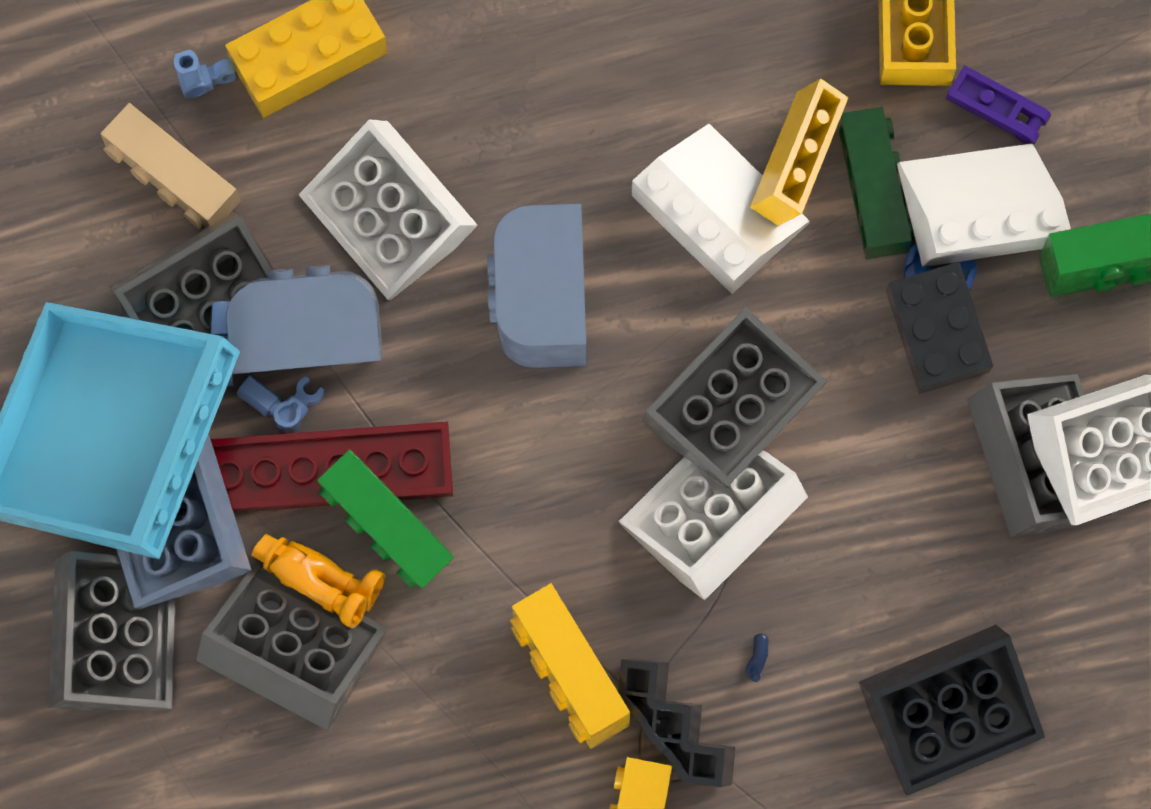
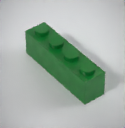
(385, 519)

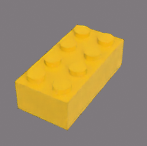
(917, 42)
(305, 51)
(571, 667)

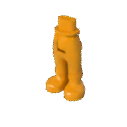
(320, 578)

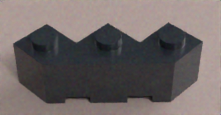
(673, 725)

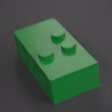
(1098, 256)

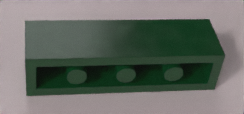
(875, 182)

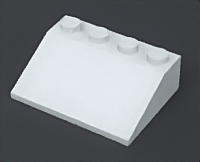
(704, 201)
(981, 204)
(387, 208)
(1097, 449)
(708, 529)

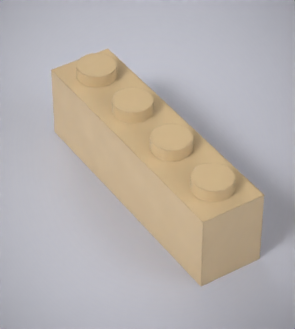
(169, 167)

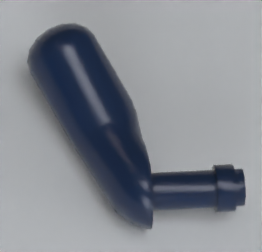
(759, 657)

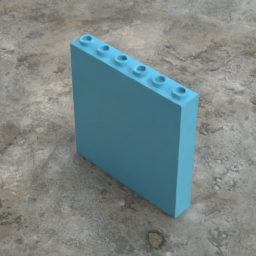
(108, 426)

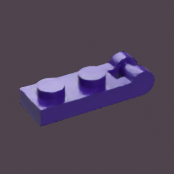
(998, 105)

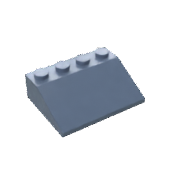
(201, 545)

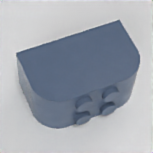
(539, 286)
(304, 321)

